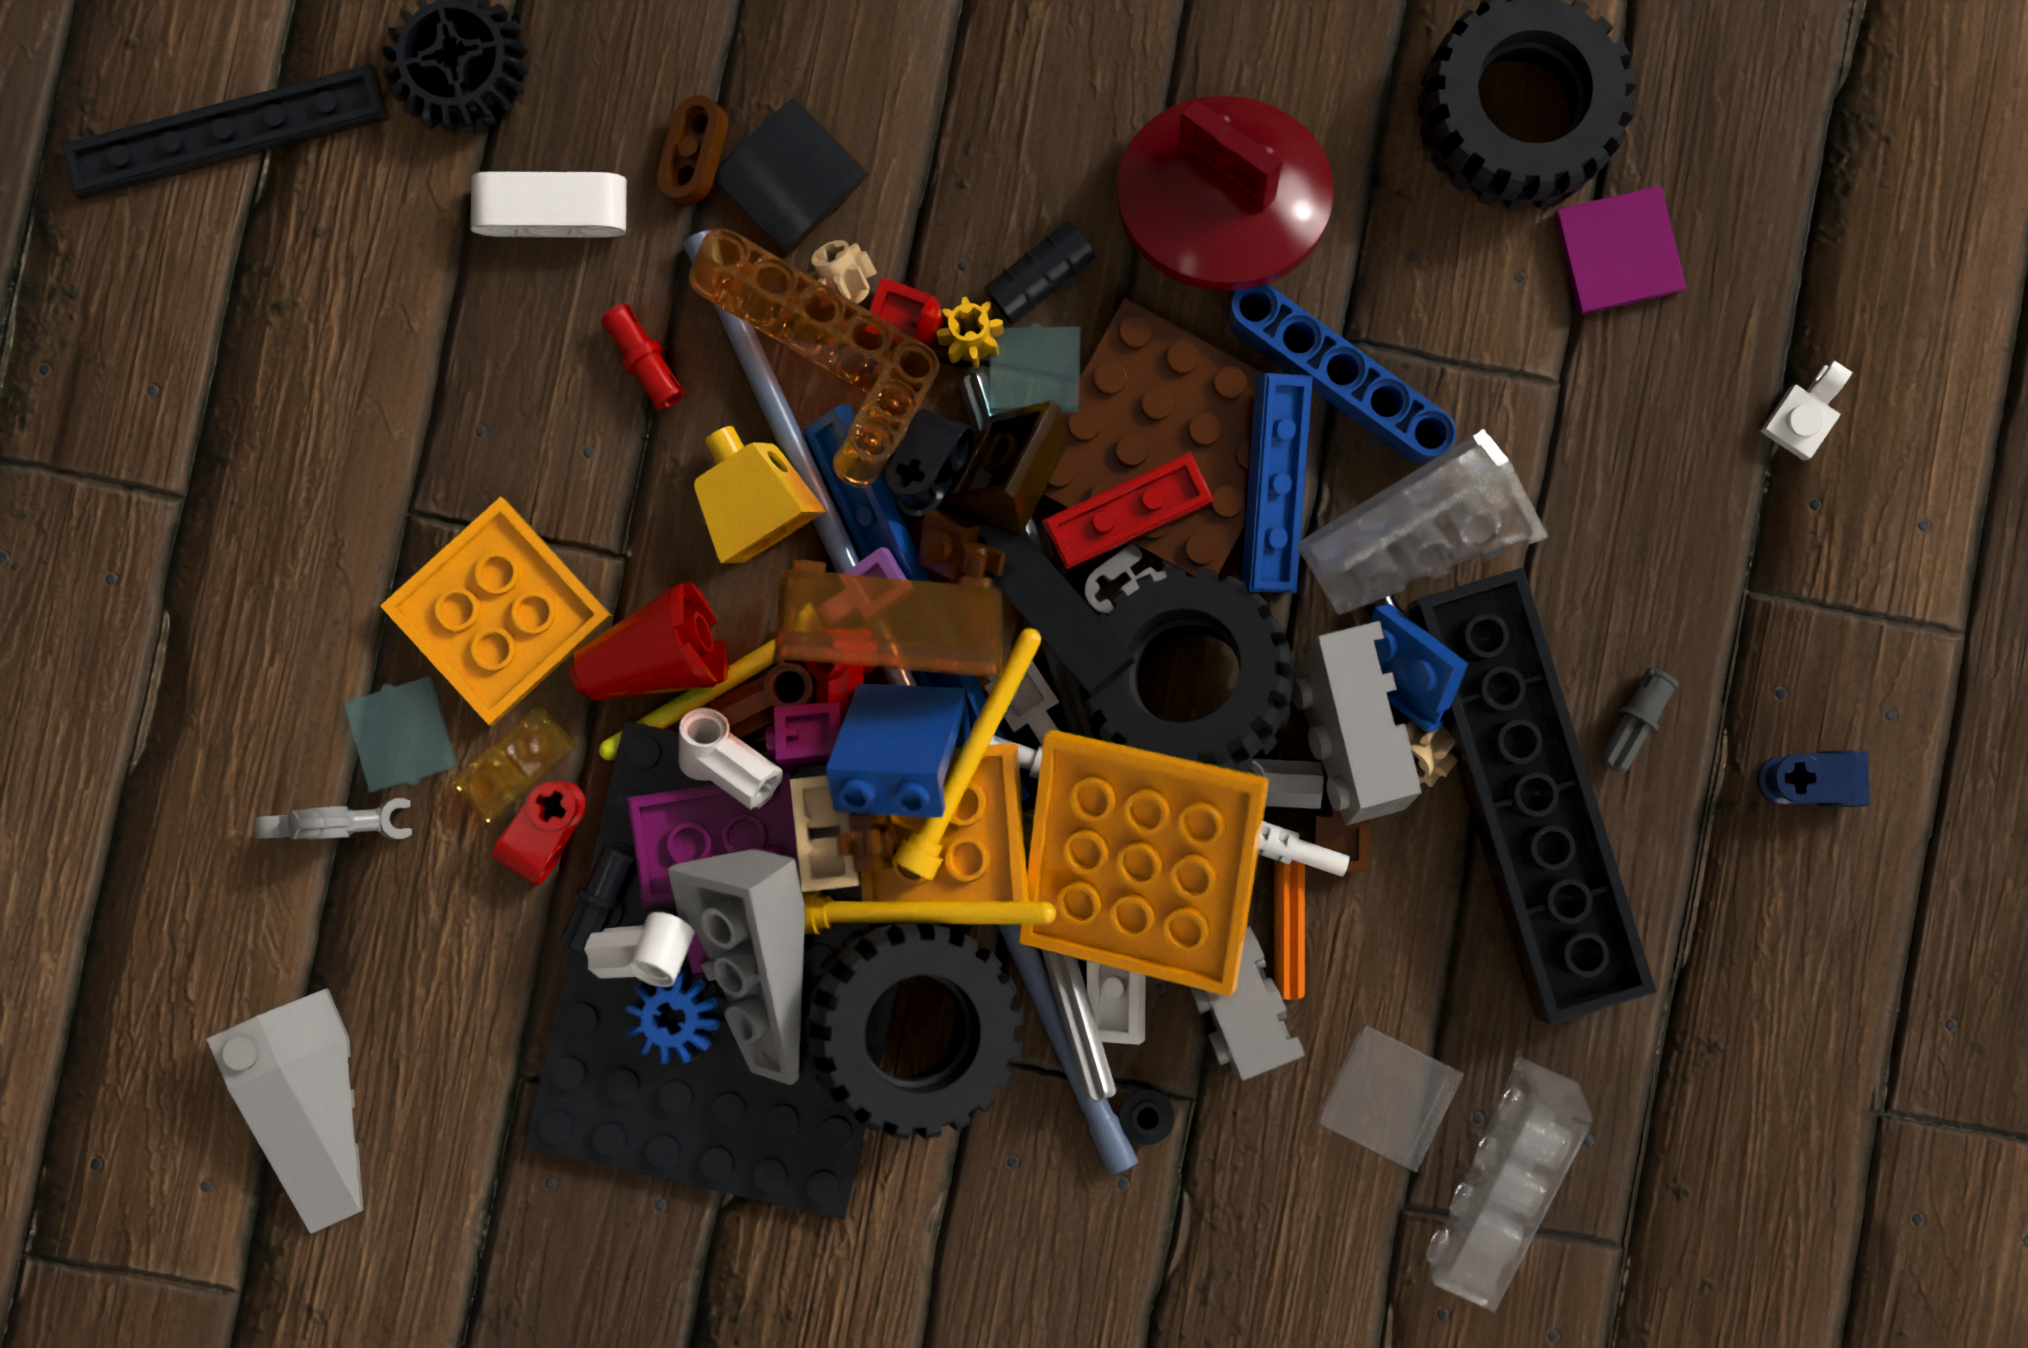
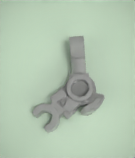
(332, 822)

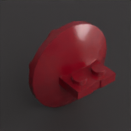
(1224, 193)

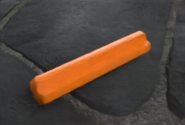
(1289, 929)

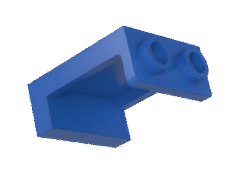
(897, 749)

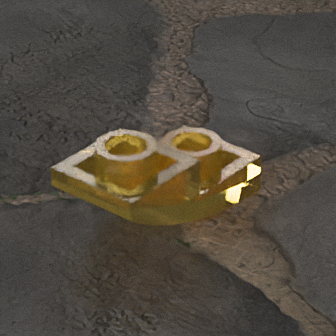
(514, 764)

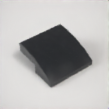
(790, 175)

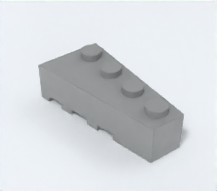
(1251, 1020)

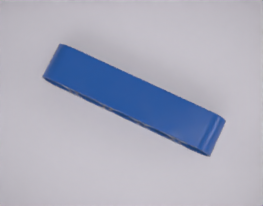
(1368, 375)

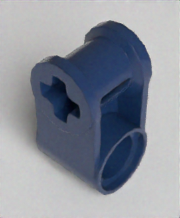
(1820, 777)

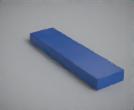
(1276, 482)

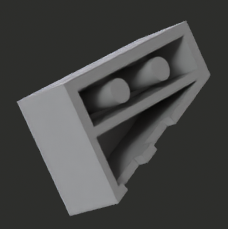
(1353, 725)

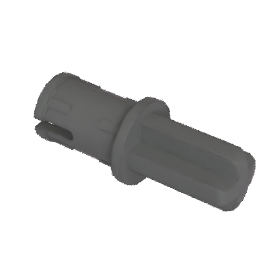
(1639, 719)

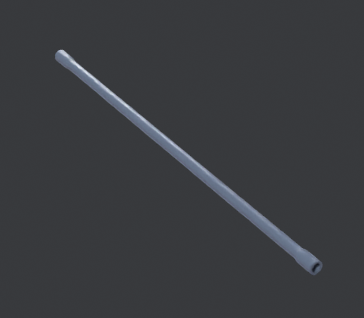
(1103, 1123)

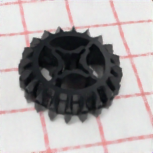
(414, 64)

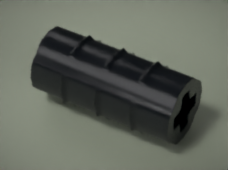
(1040, 272)

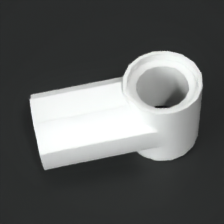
(717, 755)
(645, 952)

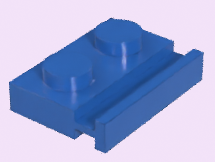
(1421, 666)

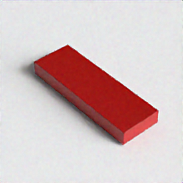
(1127, 511)

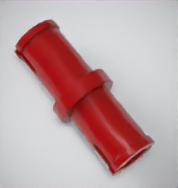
(642, 357)

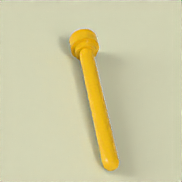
(922, 849)
(823, 912)

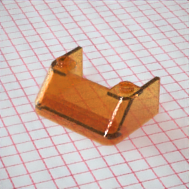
(889, 622)

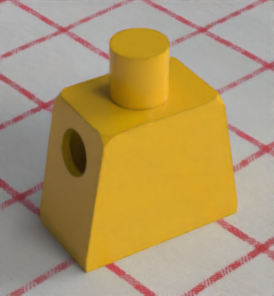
(751, 497)

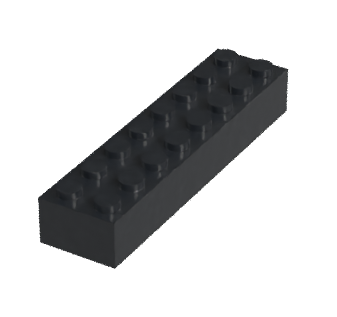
(1535, 803)

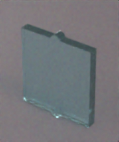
(1035, 368)
(400, 734)

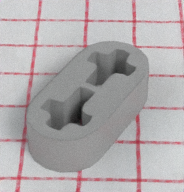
(1114, 568)

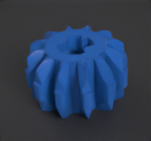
(666, 1034)

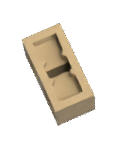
(816, 837)

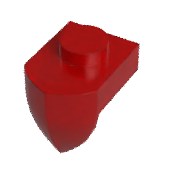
(908, 310)

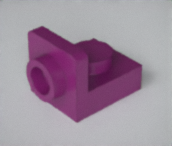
(803, 734)

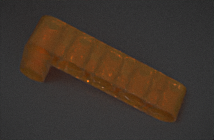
(831, 333)

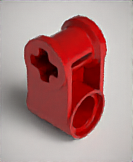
(535, 838)

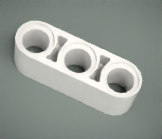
(548, 204)

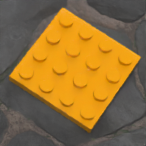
(1144, 860)

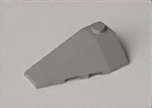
(752, 931)
(297, 1099)

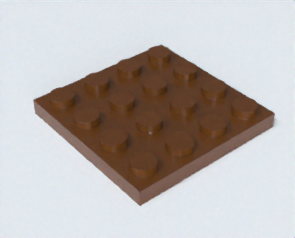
(1151, 400)

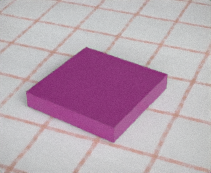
(1619, 250)

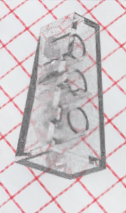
(1423, 525)
(1509, 1184)

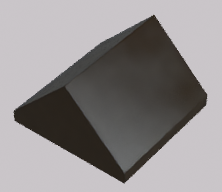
(1010, 466)

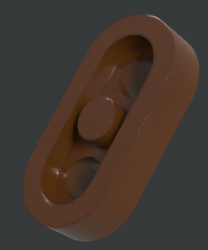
(691, 152)

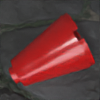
(654, 650)

